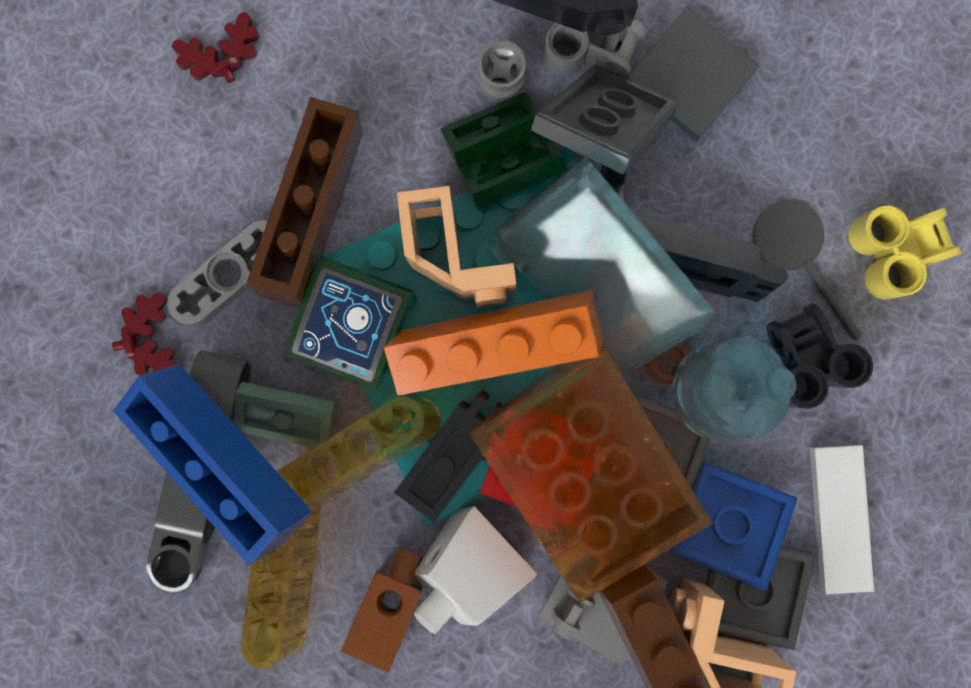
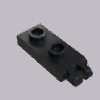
(445, 461)

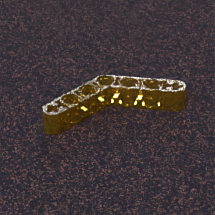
(277, 626)

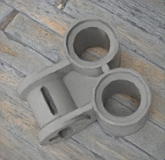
(592, 49)

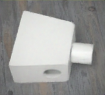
(468, 572)

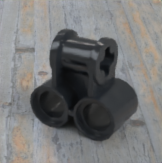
(814, 355)

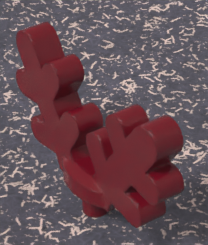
(236, 51)
(137, 324)

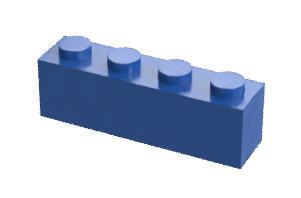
(212, 462)

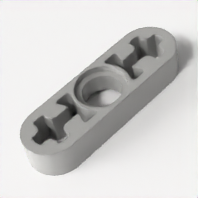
(192, 283)

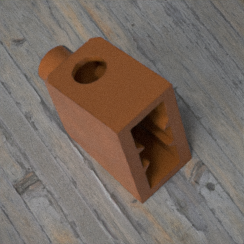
(378, 632)

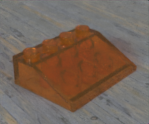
(590, 474)

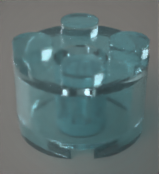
(733, 389)

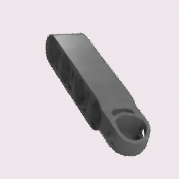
(180, 526)

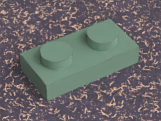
(283, 415)

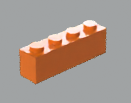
(495, 343)

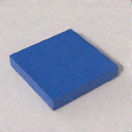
(744, 530)

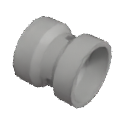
(498, 61)

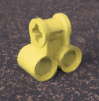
(906, 246)

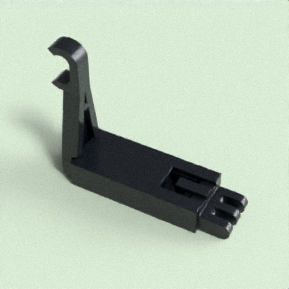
(708, 259)

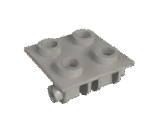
(586, 620)

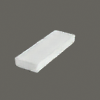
(841, 519)

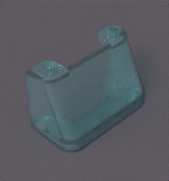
(584, 239)

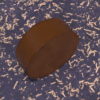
(664, 366)

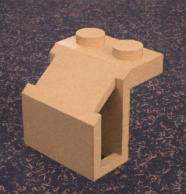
(483, 284)
(699, 617)

